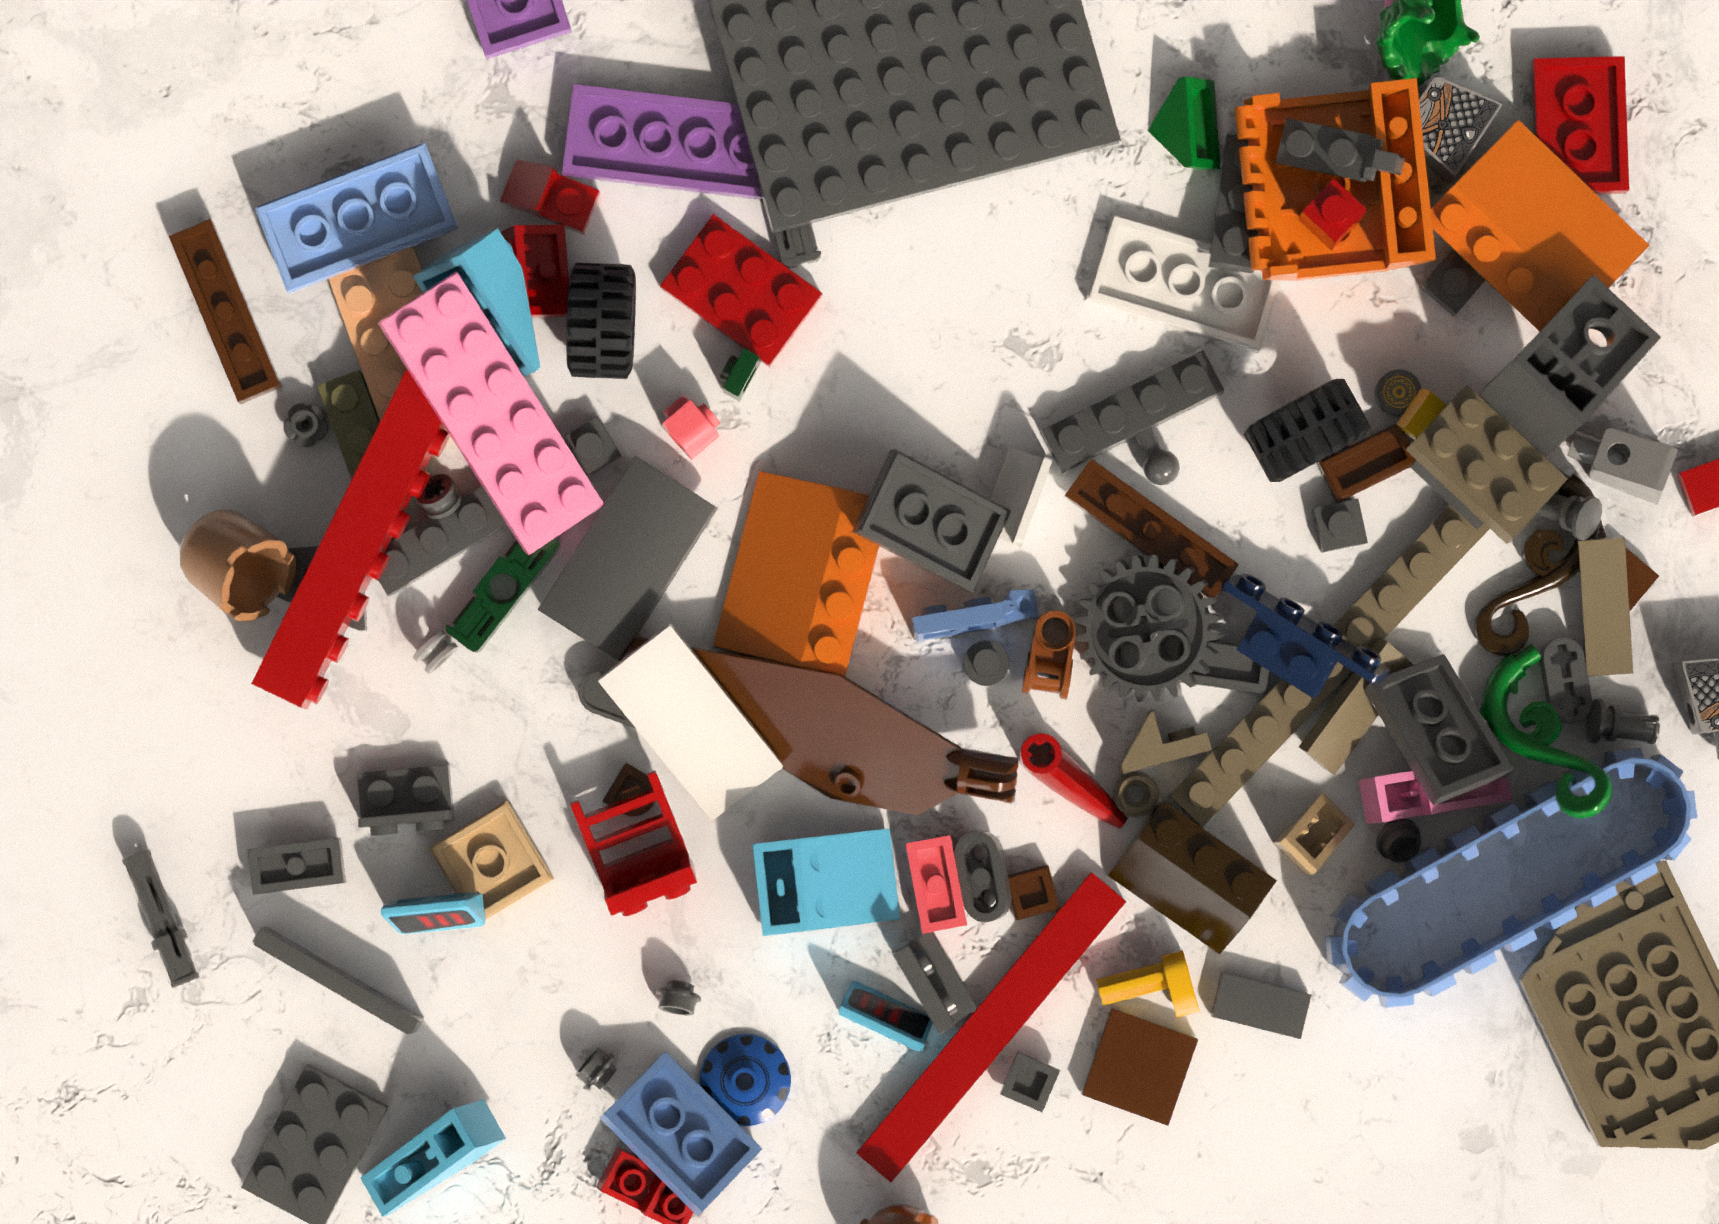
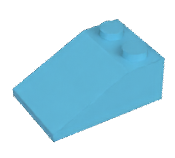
(497, 286)

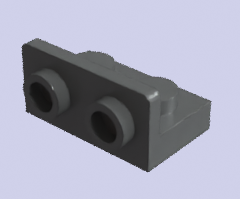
(405, 797)
(935, 981)

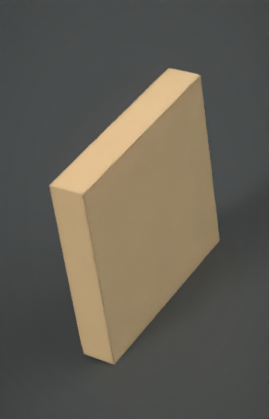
(492, 858)

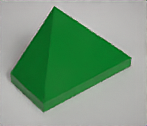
(1189, 124)

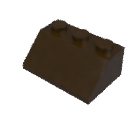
(1191, 877)

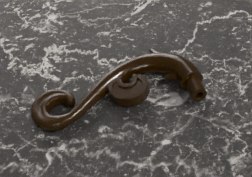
(1550, 577)

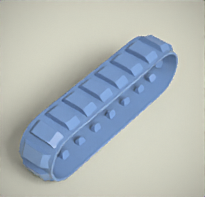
(1670, 843)

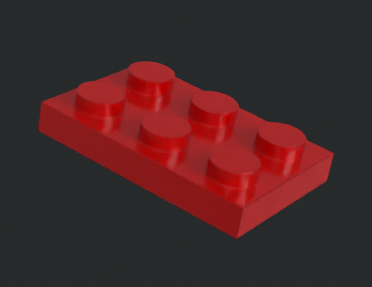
(1584, 117)
(741, 290)

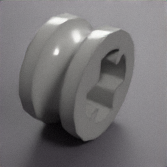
(435, 652)

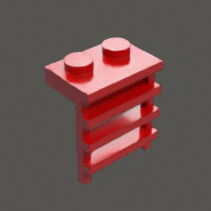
(645, 874)

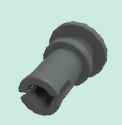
(1574, 514)
(1615, 724)

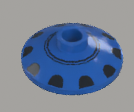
(763, 1062)

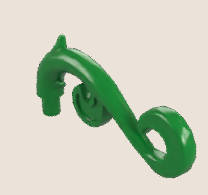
(1536, 744)

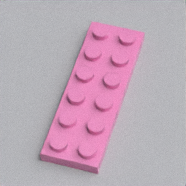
(491, 413)

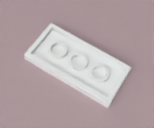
(1169, 282)
(690, 722)

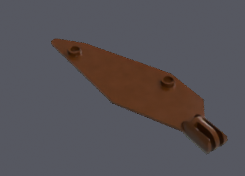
(852, 740)

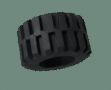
(601, 320)
(1307, 430)

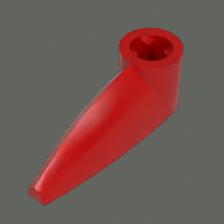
(1071, 780)

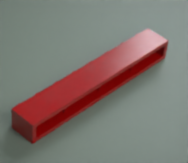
(353, 548)

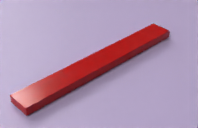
(990, 1027)

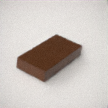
(1366, 463)

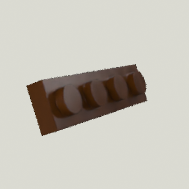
(225, 311)
(1148, 526)

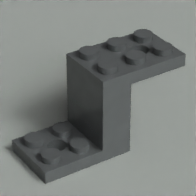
(1563, 374)

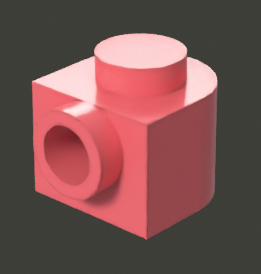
(690, 426)

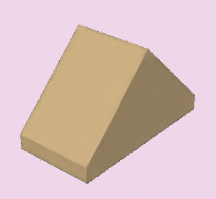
(1314, 834)

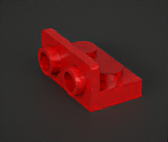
(545, 266)

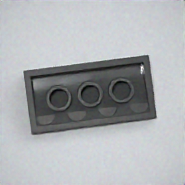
(627, 558)

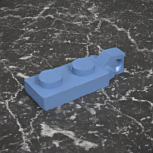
(976, 616)

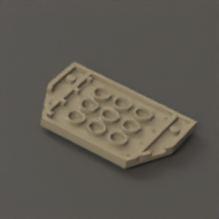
(1634, 1016)

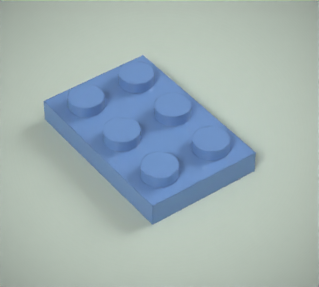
(681, 1133)

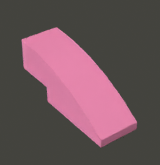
(1402, 797)

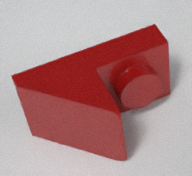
(550, 196)

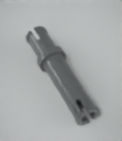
(161, 919)

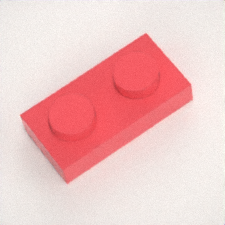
(936, 884)

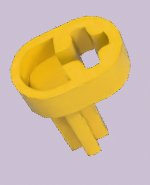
(1168, 974)

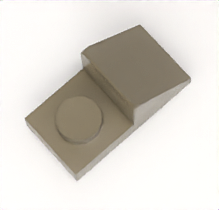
(1148, 750)

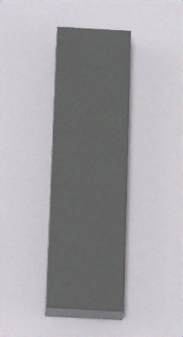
(337, 980)

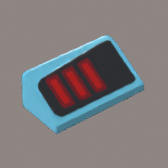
(435, 913)
(886, 1016)

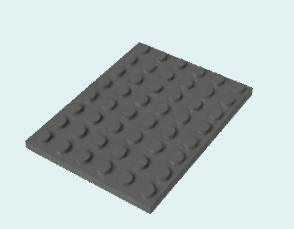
(906, 95)

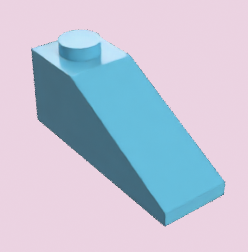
(433, 1156)

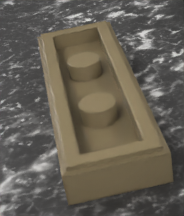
(1605, 606)
(1348, 715)

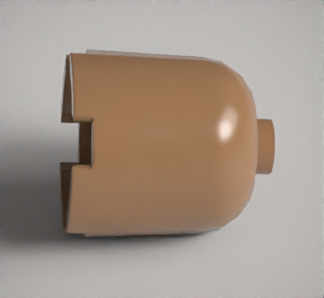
(236, 563)

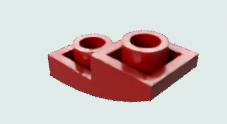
(637, 1185)

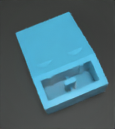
(826, 882)

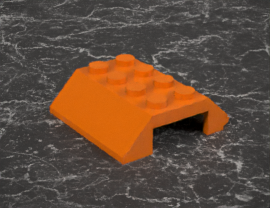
(1398, 213)

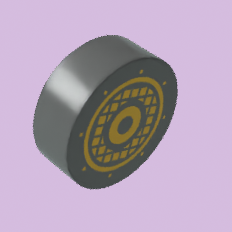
(1396, 391)

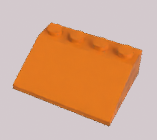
(1533, 226)
(798, 576)

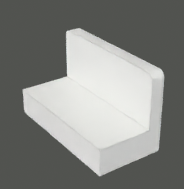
(1019, 490)

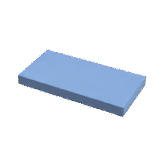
(356, 218)

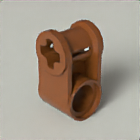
(1050, 658)

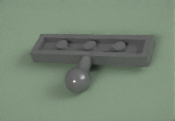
(1135, 414)

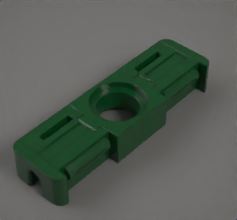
(486, 613)

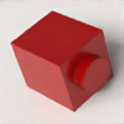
(1332, 214)

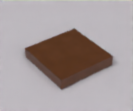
(1139, 1066)

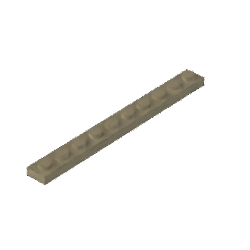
(1287, 707)

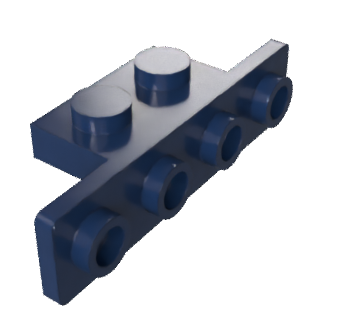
(1295, 644)

